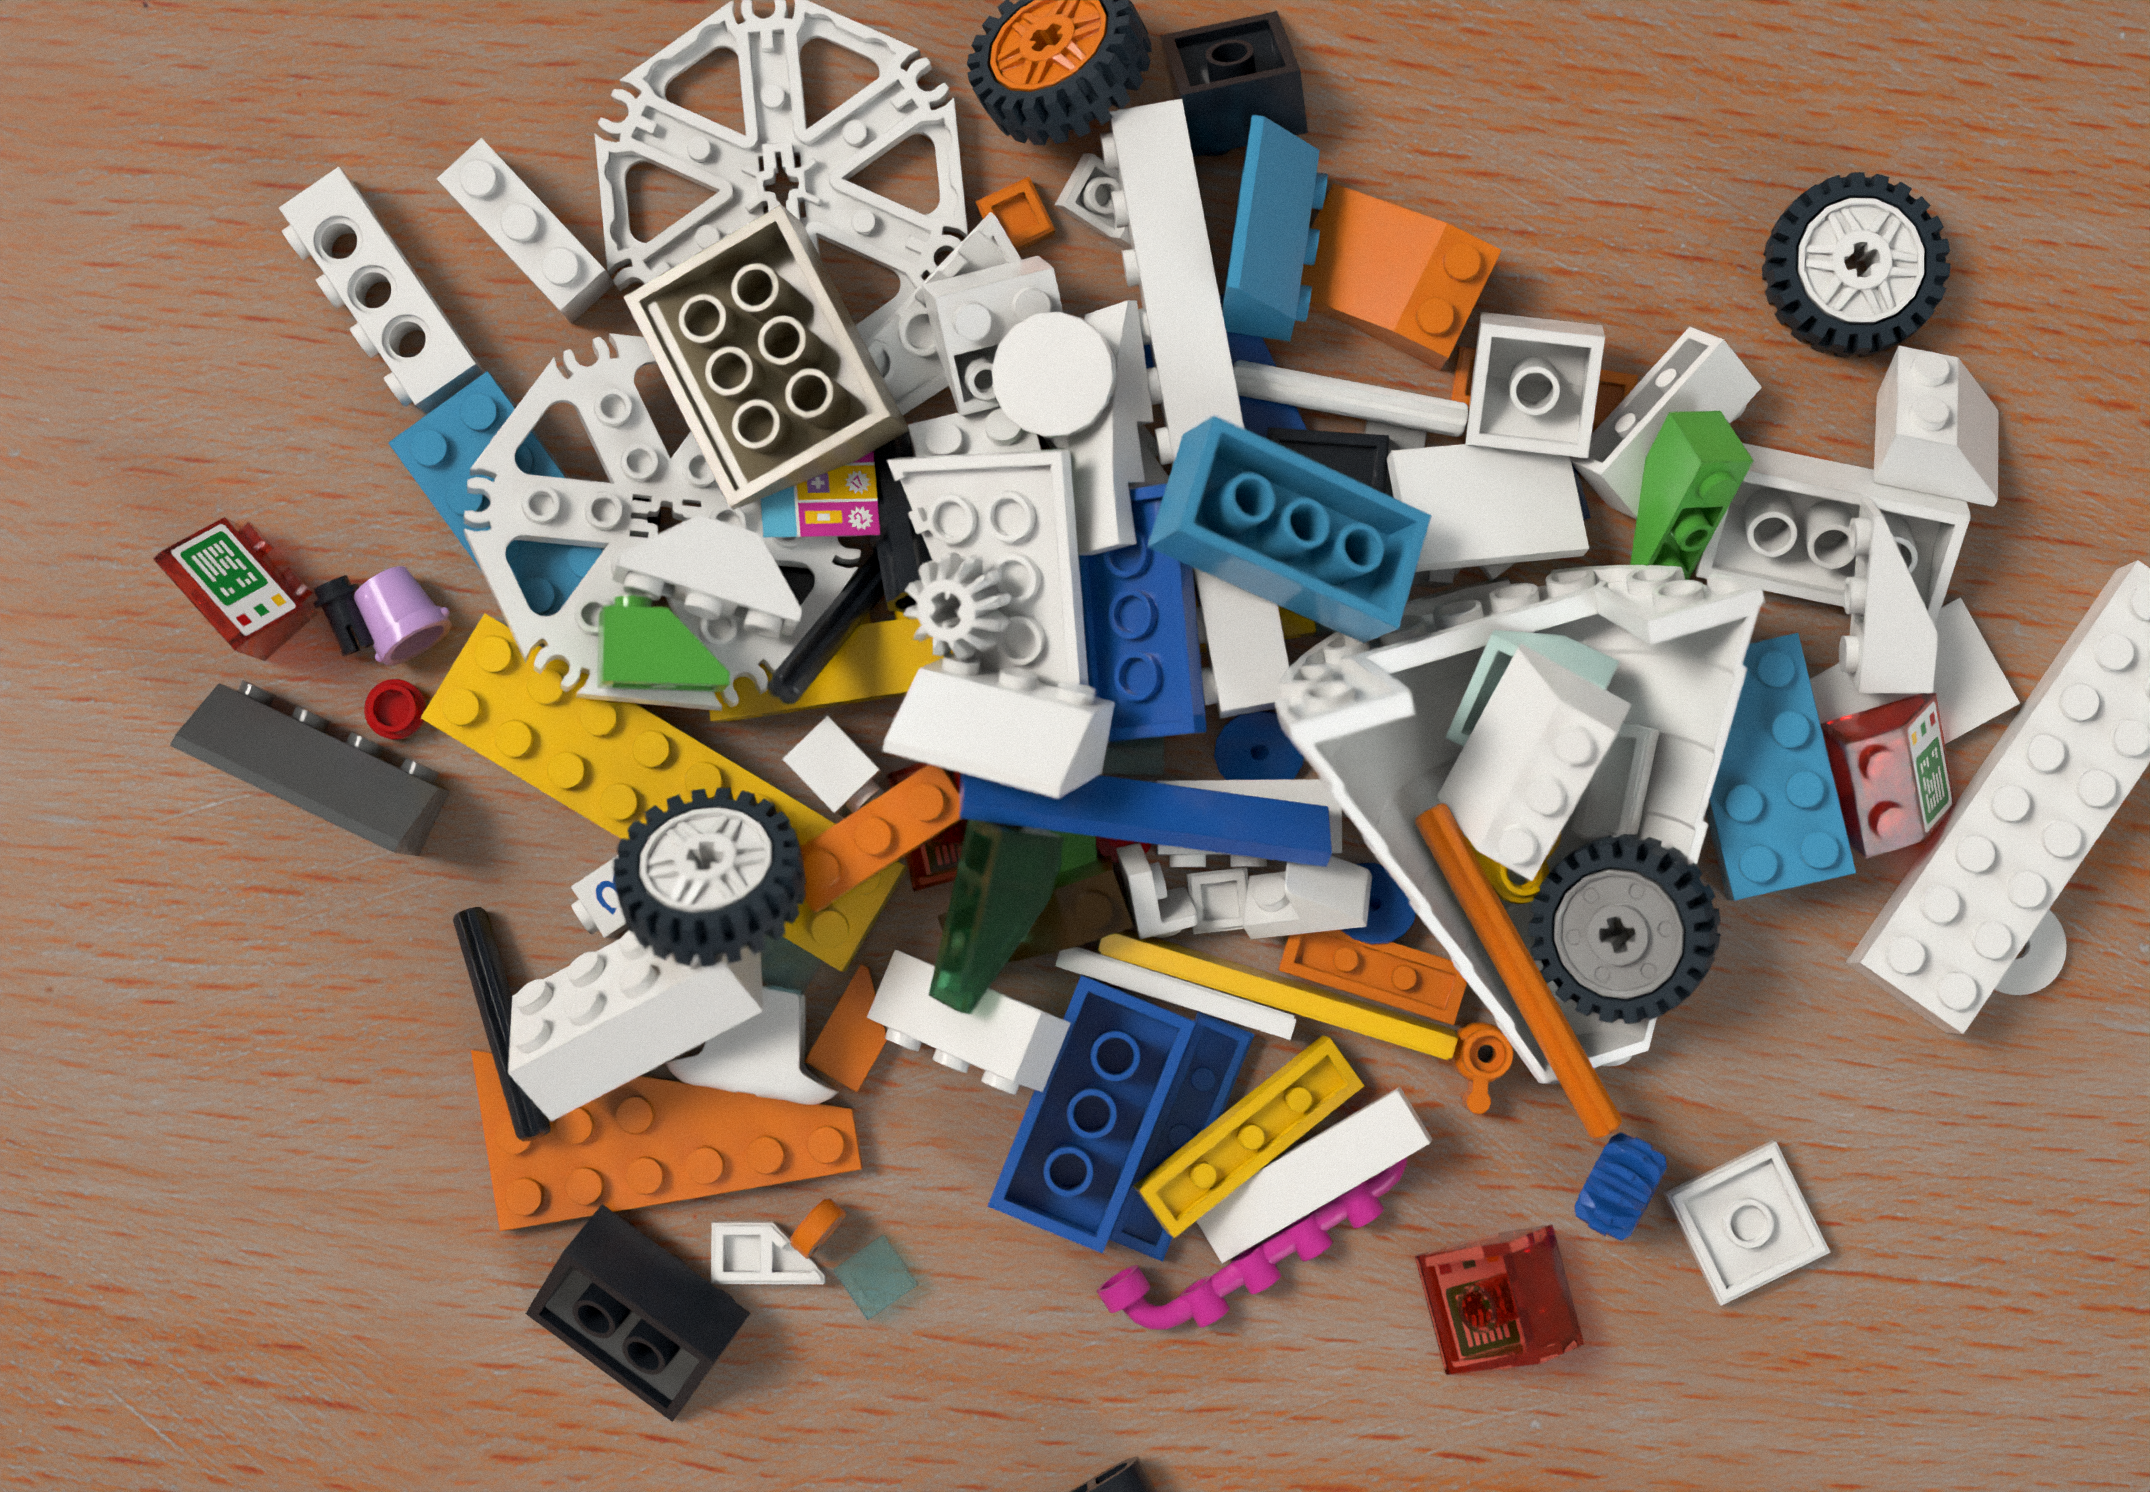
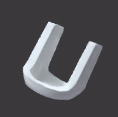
(760, 1055)

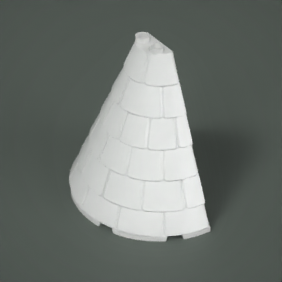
(1381, 712)

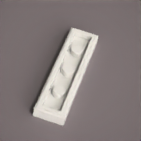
(1177, 991)
(1315, 1174)

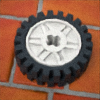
(1882, 229)
(709, 877)

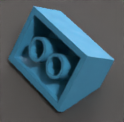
(1273, 233)

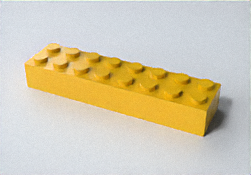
(619, 762)

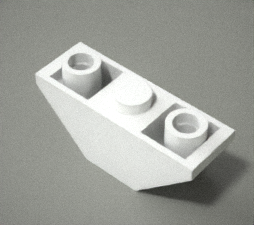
(714, 573)

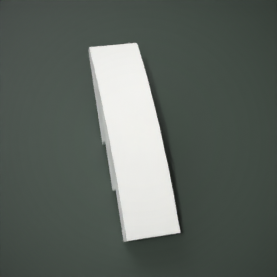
(1108, 453)

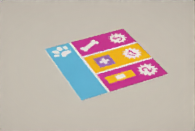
(826, 505)

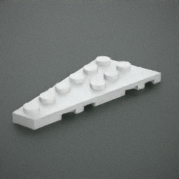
(1023, 524)

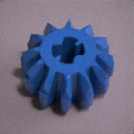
(1620, 1186)

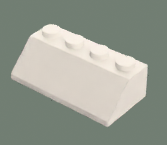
(1794, 523)

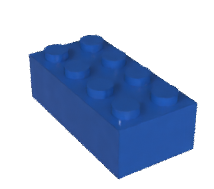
(1093, 1115)

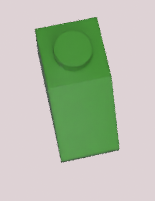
(653, 650)

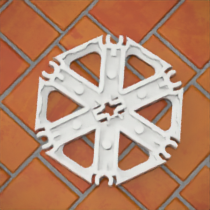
(775, 128)
(604, 516)

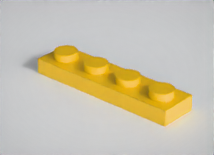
(1248, 1136)

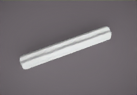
(1350, 398)

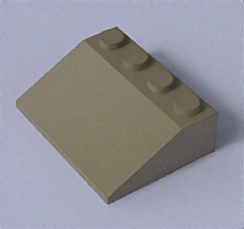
(765, 360)

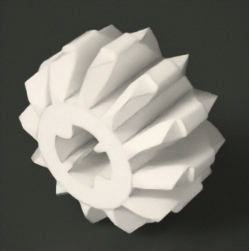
(976, 618)

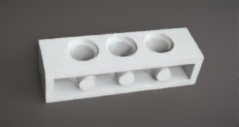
(337, 208)

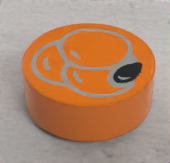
(817, 1227)

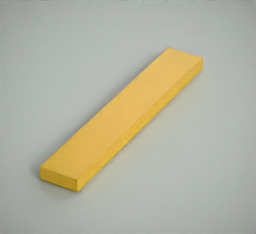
(1281, 993)

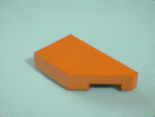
(850, 1039)

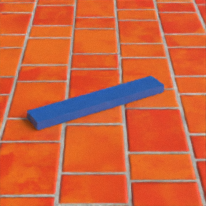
(1160, 816)

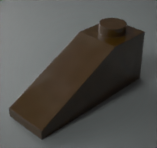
(1082, 908)

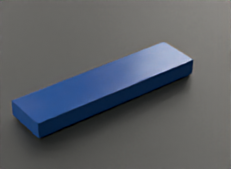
(1191, 1105)

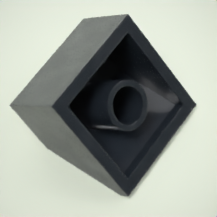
(1234, 73)

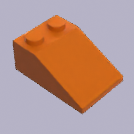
(1396, 273)

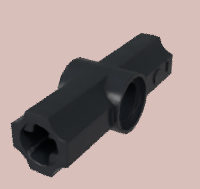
(898, 545)

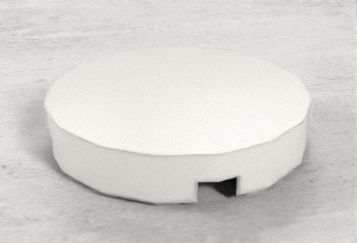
(1054, 374)

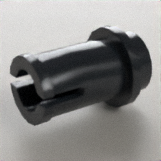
(342, 613)

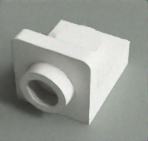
(1152, 907)

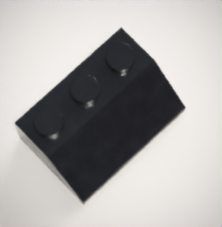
(637, 1312)

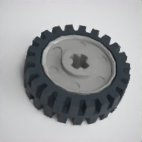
(1651, 894)

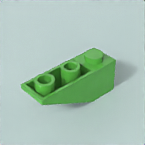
(1687, 488)

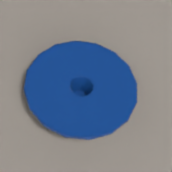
(1256, 749)
(1388, 910)

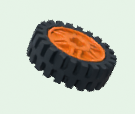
(1057, 65)

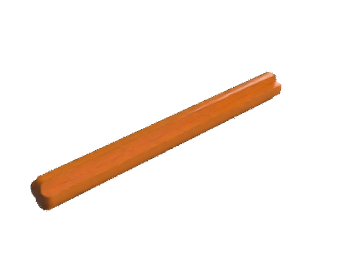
(1518, 971)

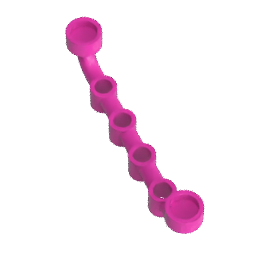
(1252, 1267)

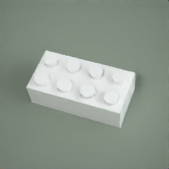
(619, 1018)

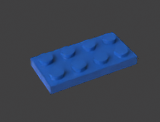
(1143, 633)

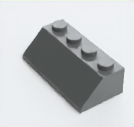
(313, 768)

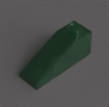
(995, 899)

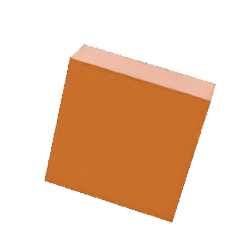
(1019, 213)

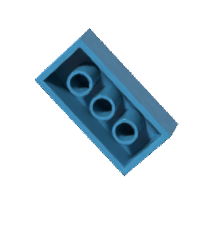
(439, 458)
(1289, 530)
(1774, 790)

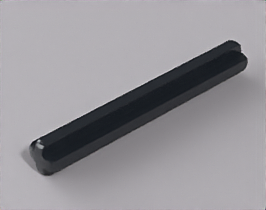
(828, 633)
(495, 1008)

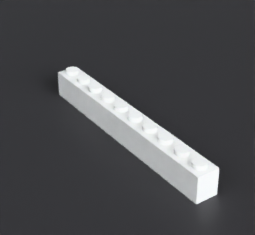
(1190, 370)

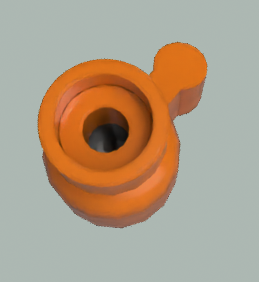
(1481, 1058)

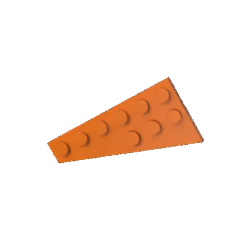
(654, 1147)

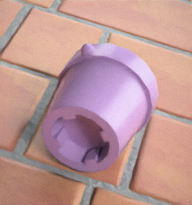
(400, 616)

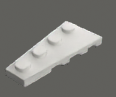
(905, 342)

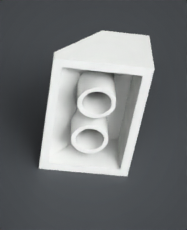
(1002, 726)
(1530, 760)

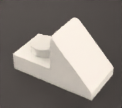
(1307, 899)

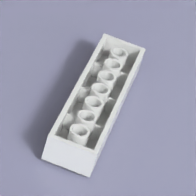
(2022, 818)

